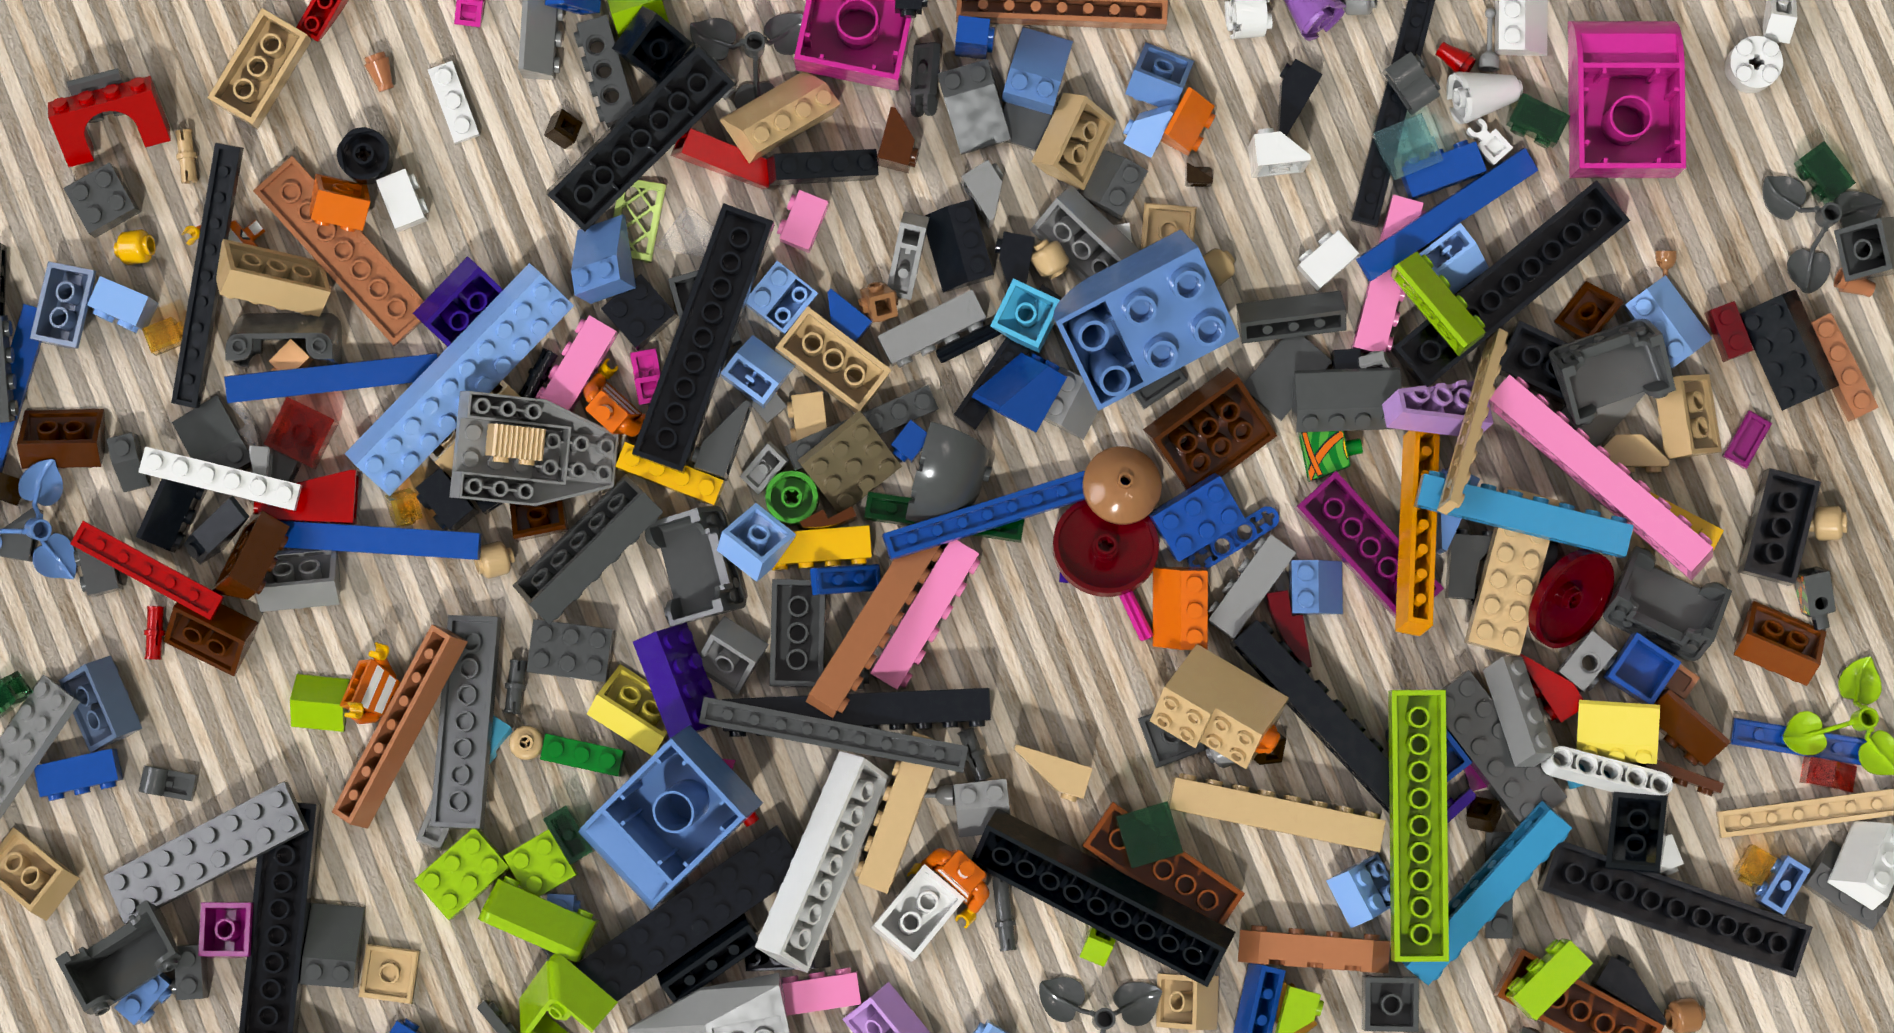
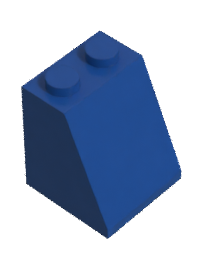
(1023, 390)

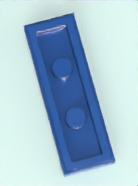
(845, 579)

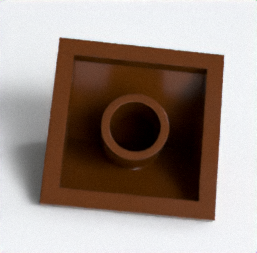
(1588, 311)
(538, 521)

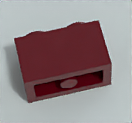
(1728, 331)

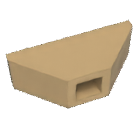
(1635, 452)

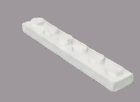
(220, 478)

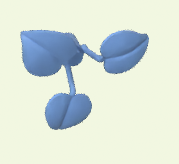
(45, 486)

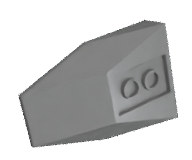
(575, 461)
(729, 1007)

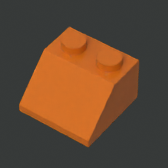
(1188, 122)
(339, 203)

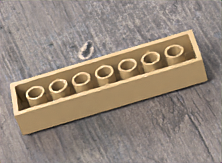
(1276, 814)

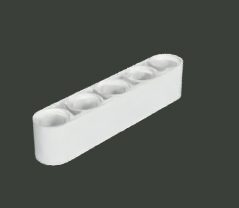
(1595, 776)

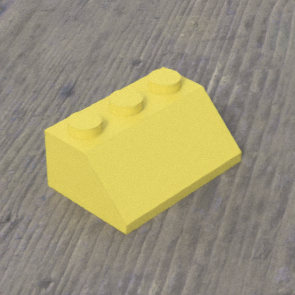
(630, 710)
(1619, 730)

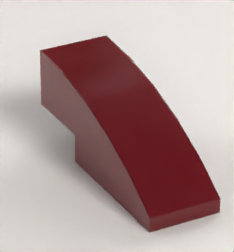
(1289, 627)

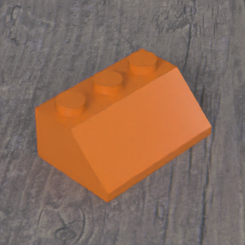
(1180, 607)

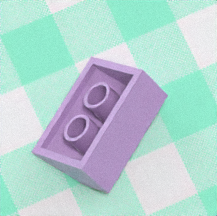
(884, 1013)

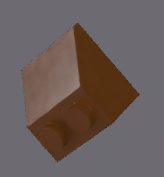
(897, 145)

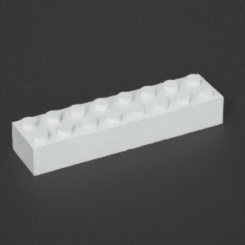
(823, 861)

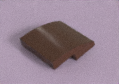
(821, 521)

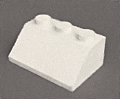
(1521, 27)
(1275, 154)
(1866, 863)

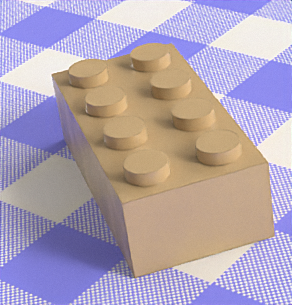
(259, 68)

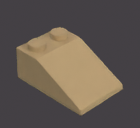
(1060, 774)
(33, 875)

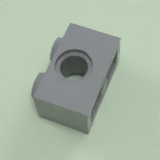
(1598, 650)

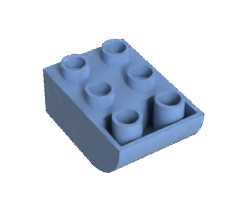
(1143, 318)
(669, 816)

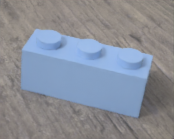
(1672, 317)

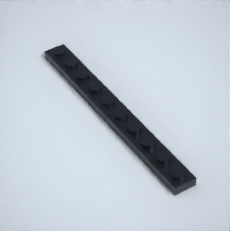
(1391, 111)
(204, 288)

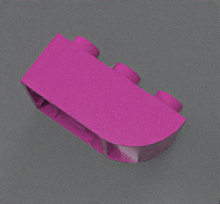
(854, 41)
(1626, 99)

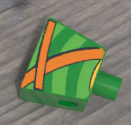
(1327, 452)

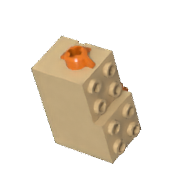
(1220, 708)

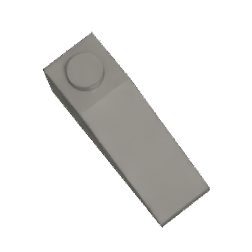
(907, 254)

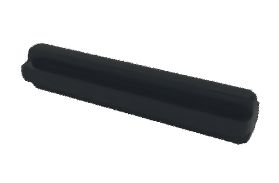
(966, 343)

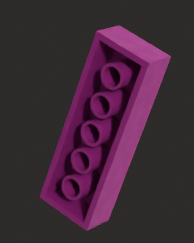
(1356, 537)

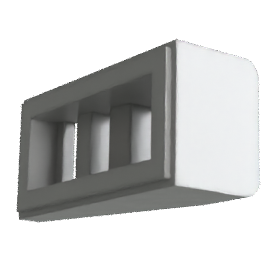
(261, 460)

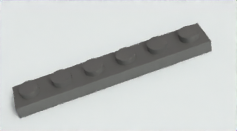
(881, 419)

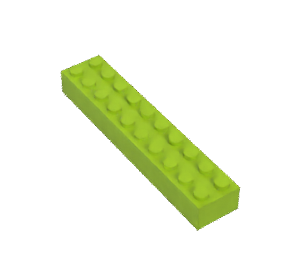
(1418, 826)

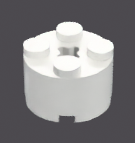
(1247, 18)
(1762, 52)

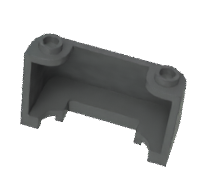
(321, 334)
(1612, 368)
(698, 575)
(1666, 608)
(121, 960)

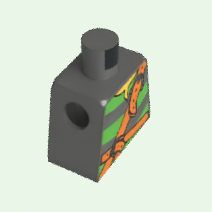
(1812, 585)

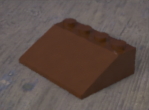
(1210, 430)

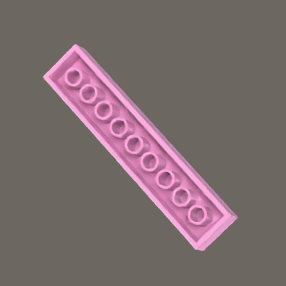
(1601, 477)

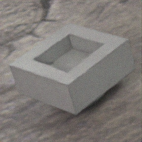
(1375, 360)

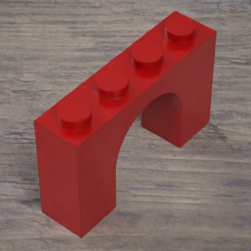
(134, 98)

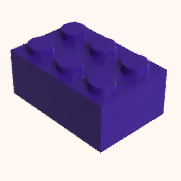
(457, 301)

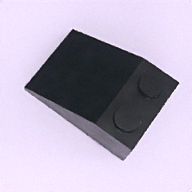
(1637, 832)

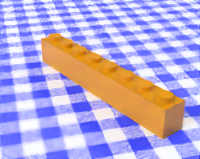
(1416, 537)

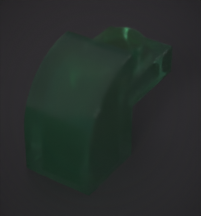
(12, 692)

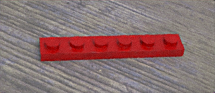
(147, 570)

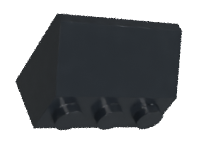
(958, 246)
(169, 514)

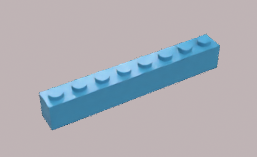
(1530, 516)
(1497, 882)

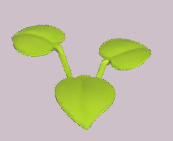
(1863, 685)

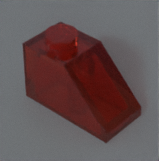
(1828, 774)

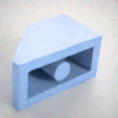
(1148, 128)

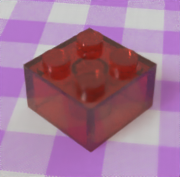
(301, 433)

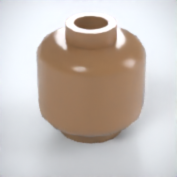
(1684, 1015)

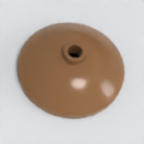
(1111, 498)

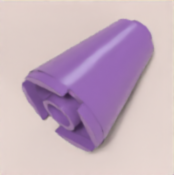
(1315, 15)

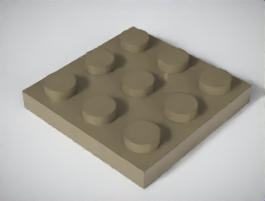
(849, 462)

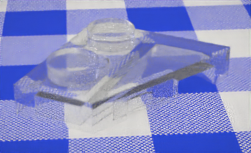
(688, 234)

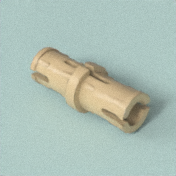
(186, 156)

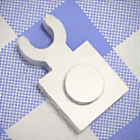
(1492, 145)

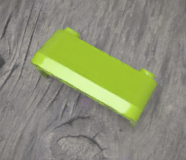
(538, 920)
(563, 993)

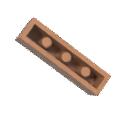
(1853, 390)

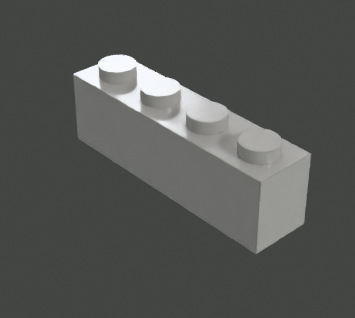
(931, 328)
(1251, 586)
(1518, 711)

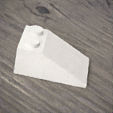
(917, 913)

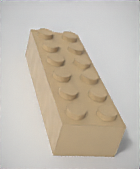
(1507, 588)
(894, 824)

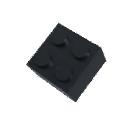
(651, 44)
(639, 313)
(450, 512)

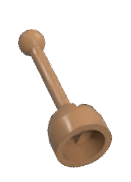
(1665, 260)

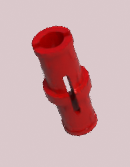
(154, 633)

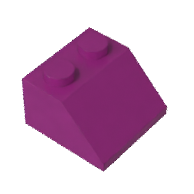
(225, 929)

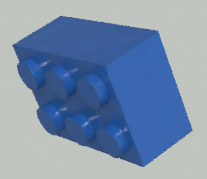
(1197, 517)

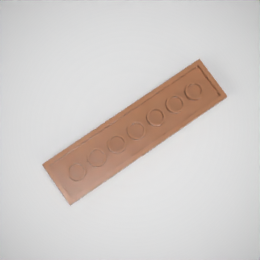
(343, 254)

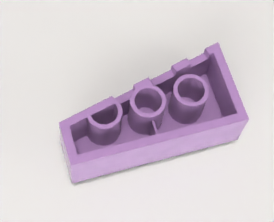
(1431, 409)

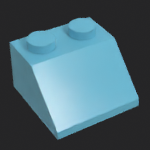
(1025, 315)

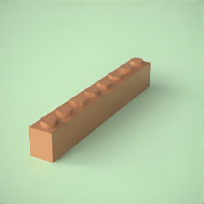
(1070, 13)
(870, 631)
(399, 726)

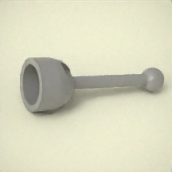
(1489, 60)
(943, 795)

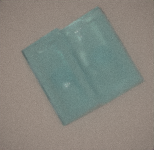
(1407, 147)

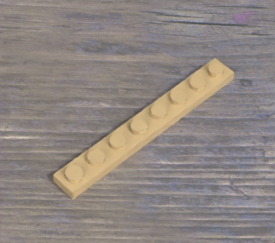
(1471, 429)
(1805, 813)

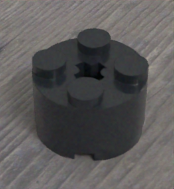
(353, 147)

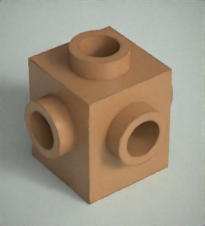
(878, 302)

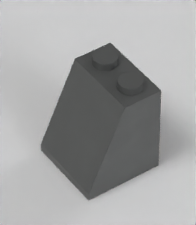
(1867, 249)

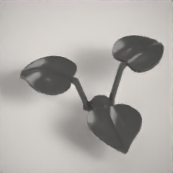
(718, 35)
(1785, 196)
(1135, 1001)

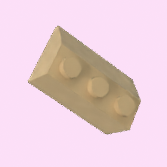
(1073, 140)
(1689, 418)

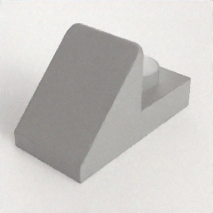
(764, 468)

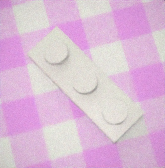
(453, 102)

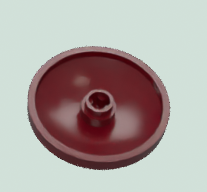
(1102, 555)
(1571, 598)

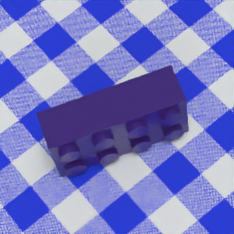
(675, 677)

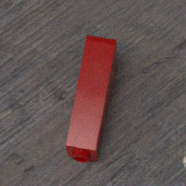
(721, 158)
(322, 500)

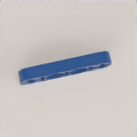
(1233, 539)

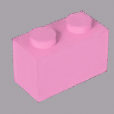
(803, 221)

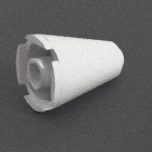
(1480, 94)

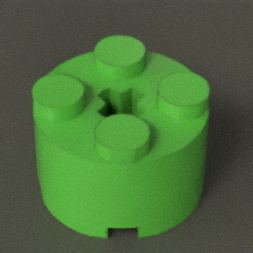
(791, 482)

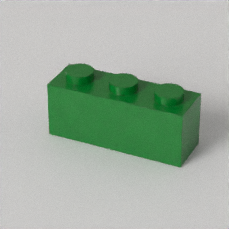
(582, 755)

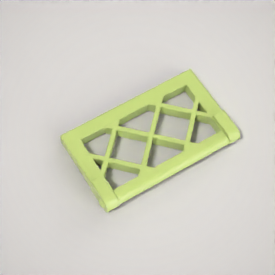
(660, 188)

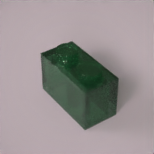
(1537, 121)
(1823, 173)
(565, 830)

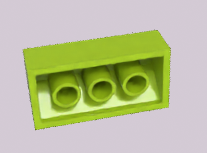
(1438, 303)

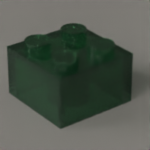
(1149, 834)

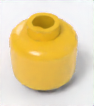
(134, 247)

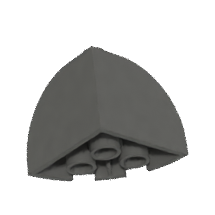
(948, 473)

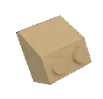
(1187, 1003)

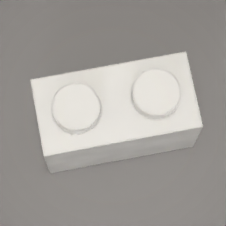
(402, 200)
(1327, 259)

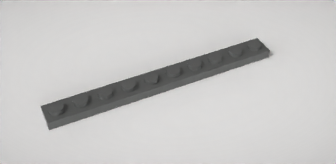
(833, 734)

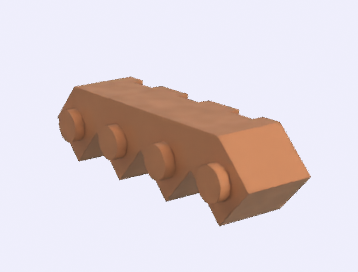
(1314, 951)

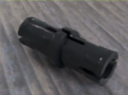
(538, 374)

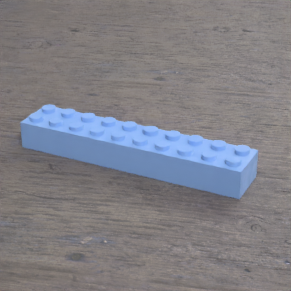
(470, 363)

